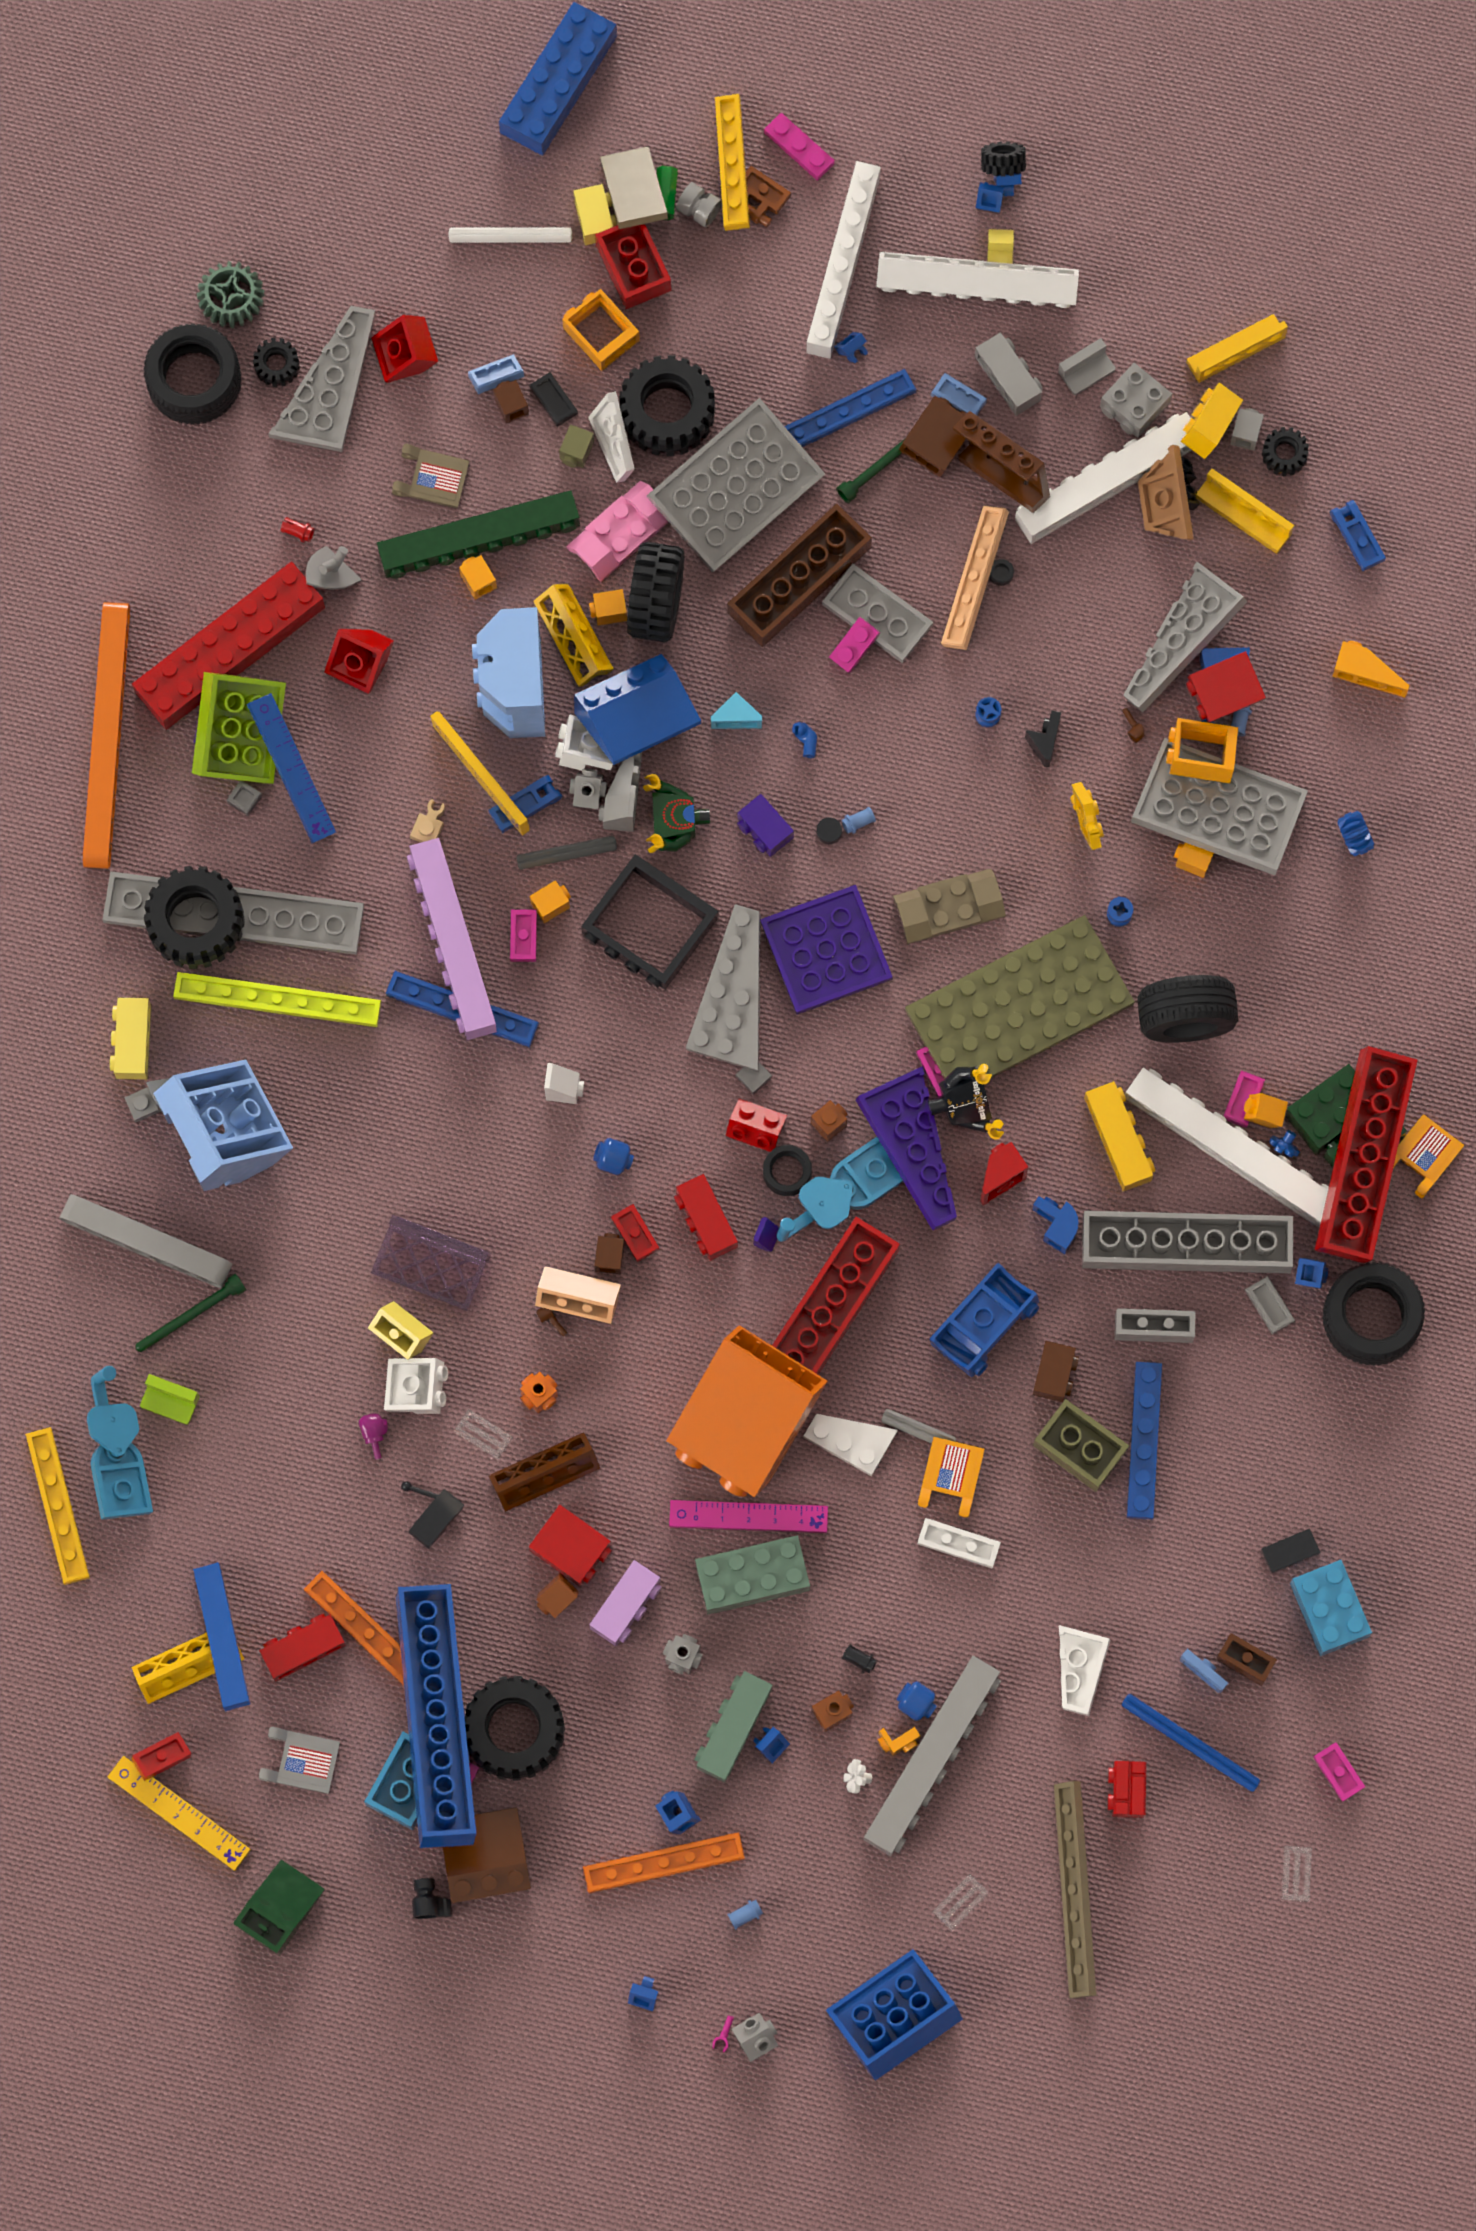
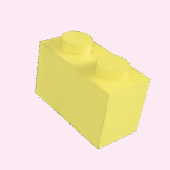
(593, 211)
(400, 1330)

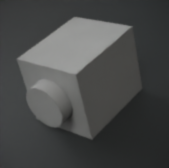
(1247, 428)

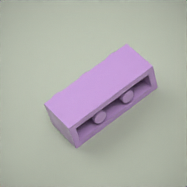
(626, 1603)

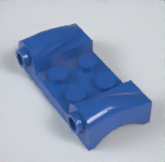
(984, 1320)

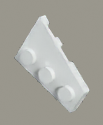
(1081, 1668)

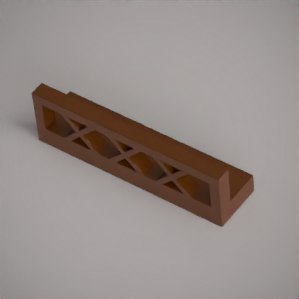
(546, 1474)

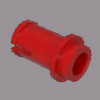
(297, 529)

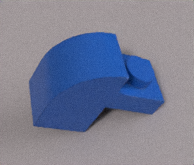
(1063, 1226)

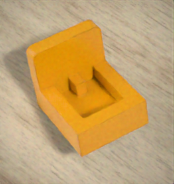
(904, 1742)

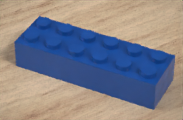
(558, 78)

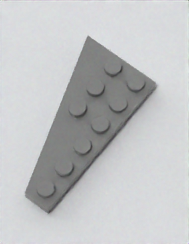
(327, 394)
(730, 1007)

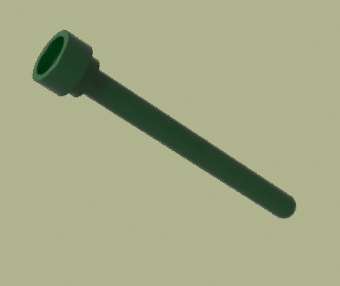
(849, 489)
(232, 1287)

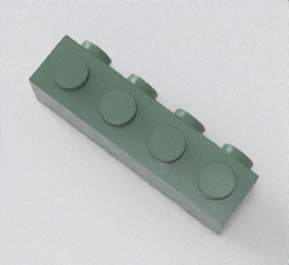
(734, 1726)

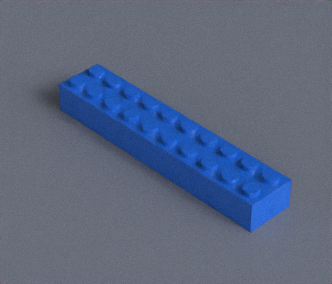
(435, 1716)

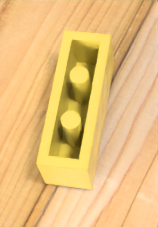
(131, 1038)

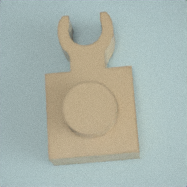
(428, 826)

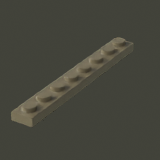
(1075, 1889)

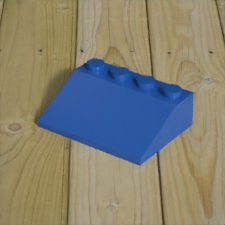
(636, 709)
(894, 2014)

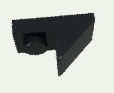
(1044, 743)

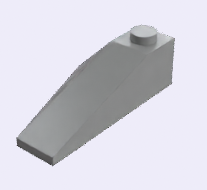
(622, 797)

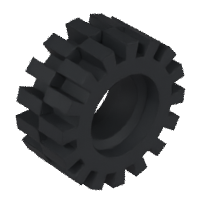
(1003, 158)
(276, 348)
(1285, 437)

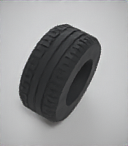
(1187, 1008)

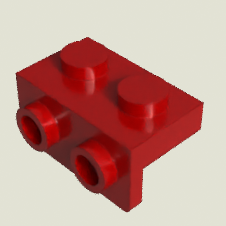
(755, 1125)

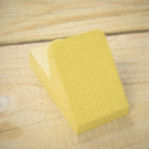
(1000, 246)

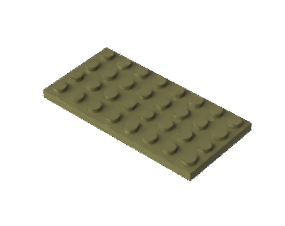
(1022, 1002)

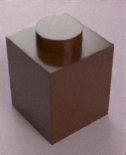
(510, 401)
(609, 1254)

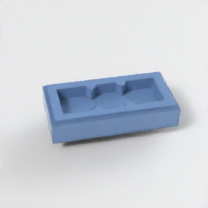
(494, 373)
(959, 395)
(1204, 1670)

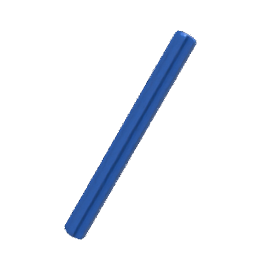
(1190, 1742)

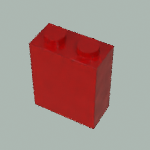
(1225, 688)
(571, 1546)

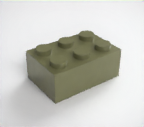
(1080, 1445)

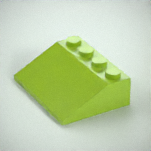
(227, 735)

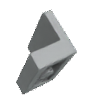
(1086, 367)

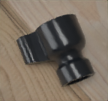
(427, 1905)

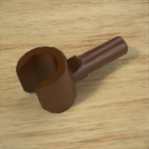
(1136, 733)
(547, 1314)

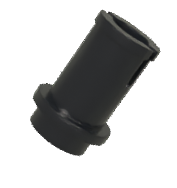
(859, 1659)

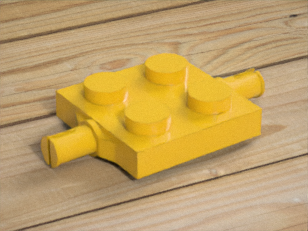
(1086, 812)

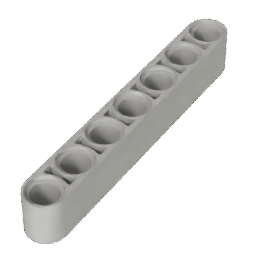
(145, 1241)

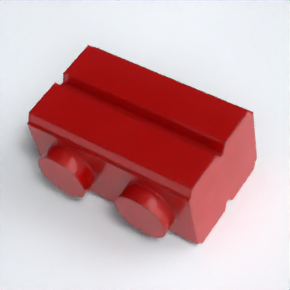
(1128, 1789)

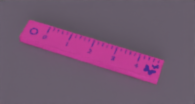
(748, 1516)

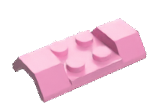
(618, 531)

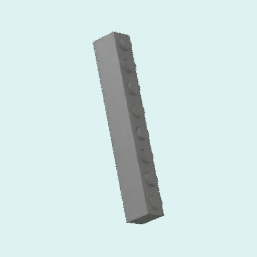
(932, 1755)

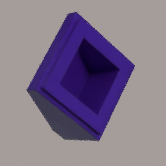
(766, 1235)

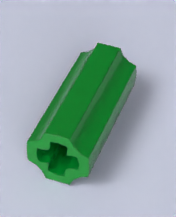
(667, 181)

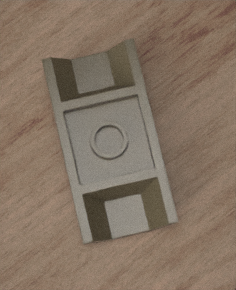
(950, 905)

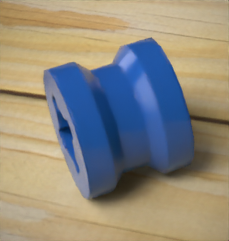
(987, 707)
(1119, 917)

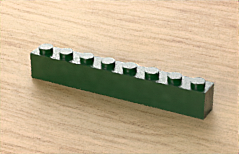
(478, 534)

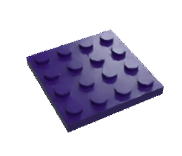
(826, 949)

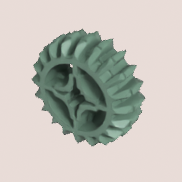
(248, 301)

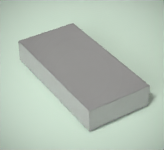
(1269, 1305)

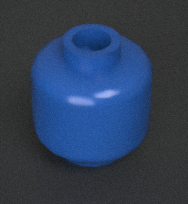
(613, 1156)
(916, 1701)

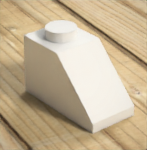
(562, 1084)

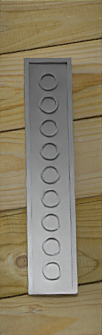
(268, 915)

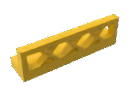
(1237, 347)
(1245, 511)
(576, 629)
(179, 1674)

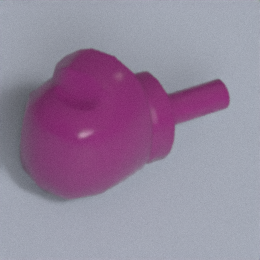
(372, 1430)

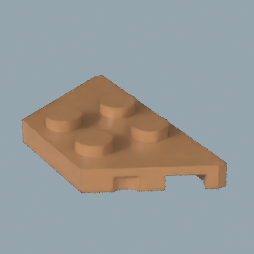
(1165, 497)

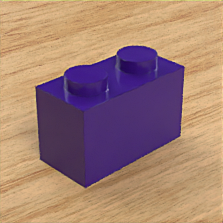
(764, 825)

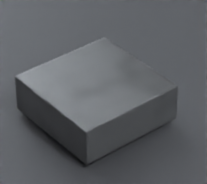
(244, 797)
(752, 1079)

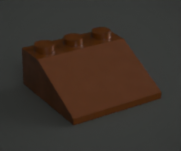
(493, 1863)

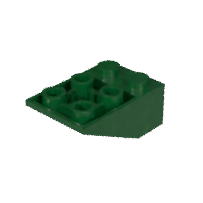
(279, 1907)

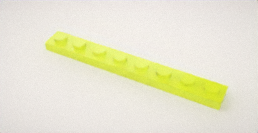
(277, 999)

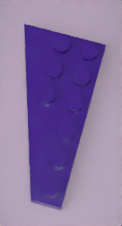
(911, 1140)

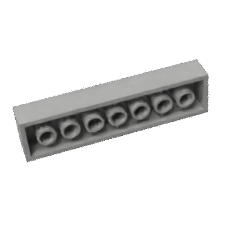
(1187, 1242)

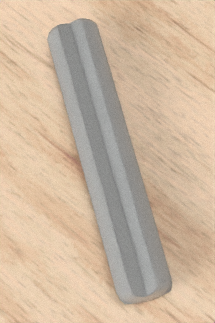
(913, 1427)

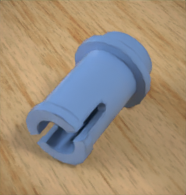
(1240, 720)
(858, 820)
(745, 1914)

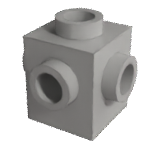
(584, 797)
(682, 1664)
(755, 2036)

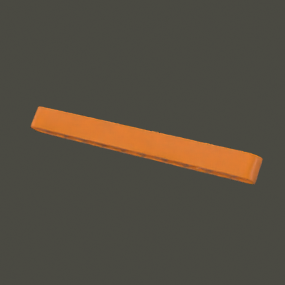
(106, 735)

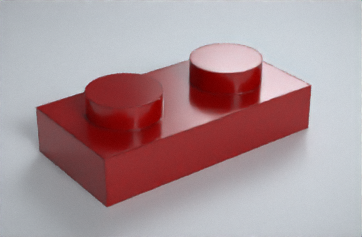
(635, 1233)
(161, 1756)

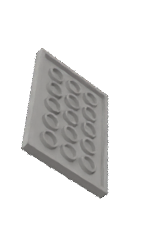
(735, 485)
(1236, 820)

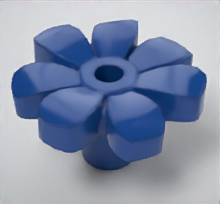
(1285, 1144)

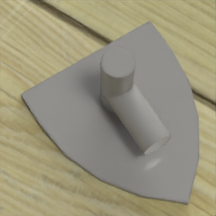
(329, 571)

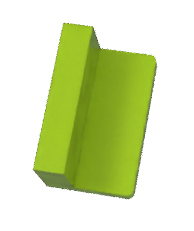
(169, 1399)

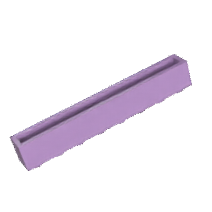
(452, 938)

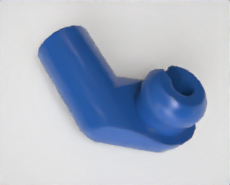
(807, 737)

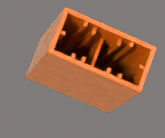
(745, 1412)

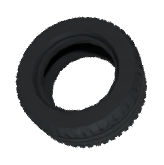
(187, 340)
(1386, 1279)

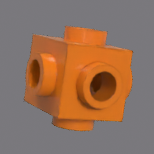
(538, 1401)

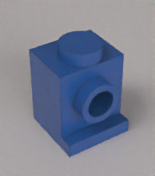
(1311, 1273)
(668, 1810)

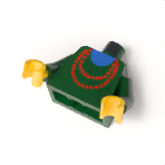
(673, 816)

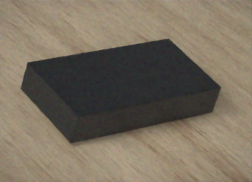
(553, 399)
(1290, 1551)

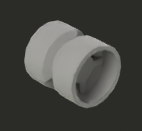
(700, 205)

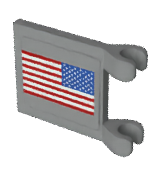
(305, 1761)

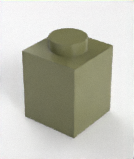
(576, 447)

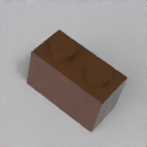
(1054, 1372)
(1246, 1659)

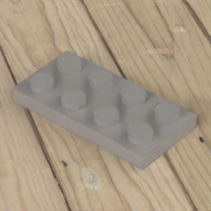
(864, 597)

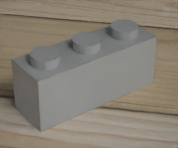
(1009, 373)
(1154, 1325)

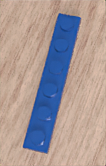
(1144, 1440)

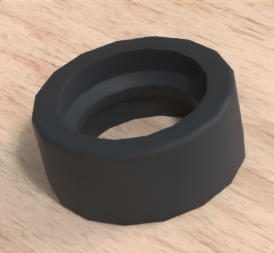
(773, 1156)

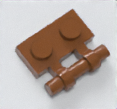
(767, 193)

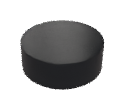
(1001, 572)
(829, 830)

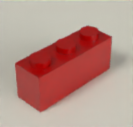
(705, 1217)
(302, 1647)

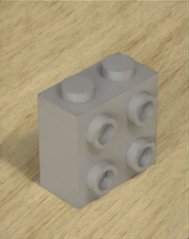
(1135, 400)

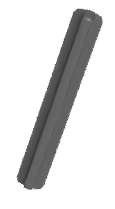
(566, 852)

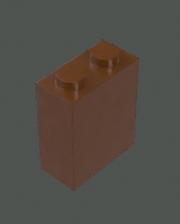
(932, 438)

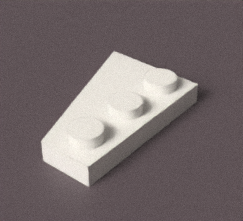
(612, 437)
(851, 1441)

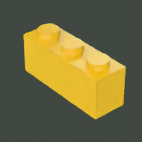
(1210, 419)

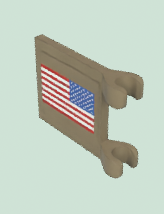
(436, 477)

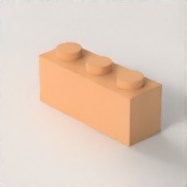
(577, 1295)

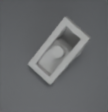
(143, 1103)

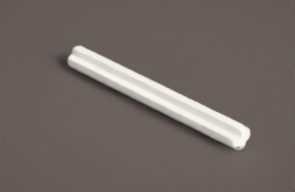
(501, 235)

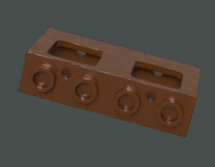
(998, 462)

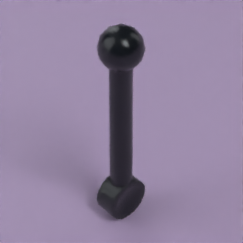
(406, 1486)

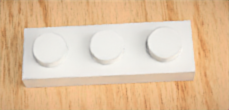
(958, 1543)

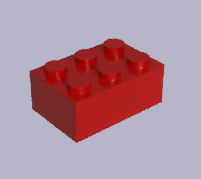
(633, 264)

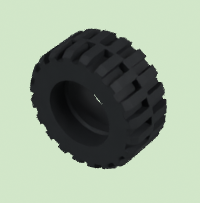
(667, 375)
(655, 592)
(189, 885)
(549, 1737)

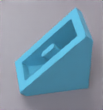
(736, 714)

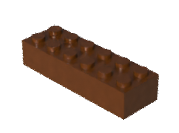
(799, 575)

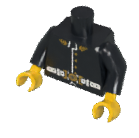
(966, 1100)

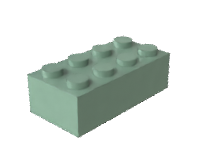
(752, 1575)

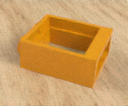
(616, 347)
(1202, 732)

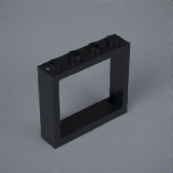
(672, 889)

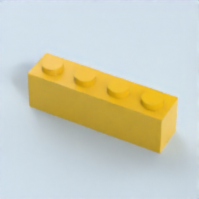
(1119, 1136)

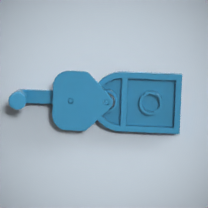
(852, 1185)
(120, 1482)

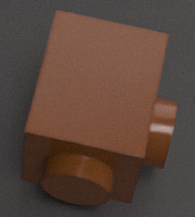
(829, 1120)
(556, 1596)
(833, 1710)

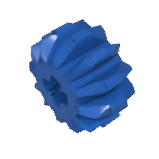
(1355, 833)

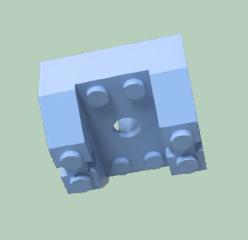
(511, 673)
(228, 1096)

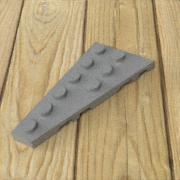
(1188, 627)

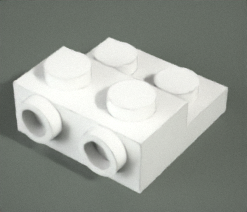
(579, 747)
(415, 1385)

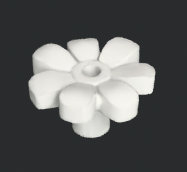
(856, 1776)

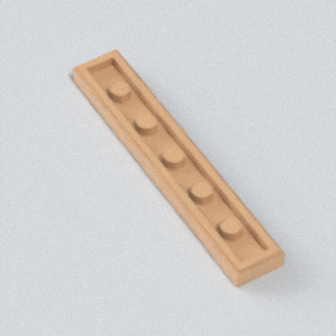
(975, 577)

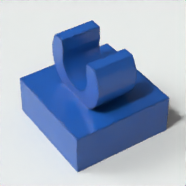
(1008, 183)
(989, 197)
(850, 344)
(772, 1744)
(643, 1995)

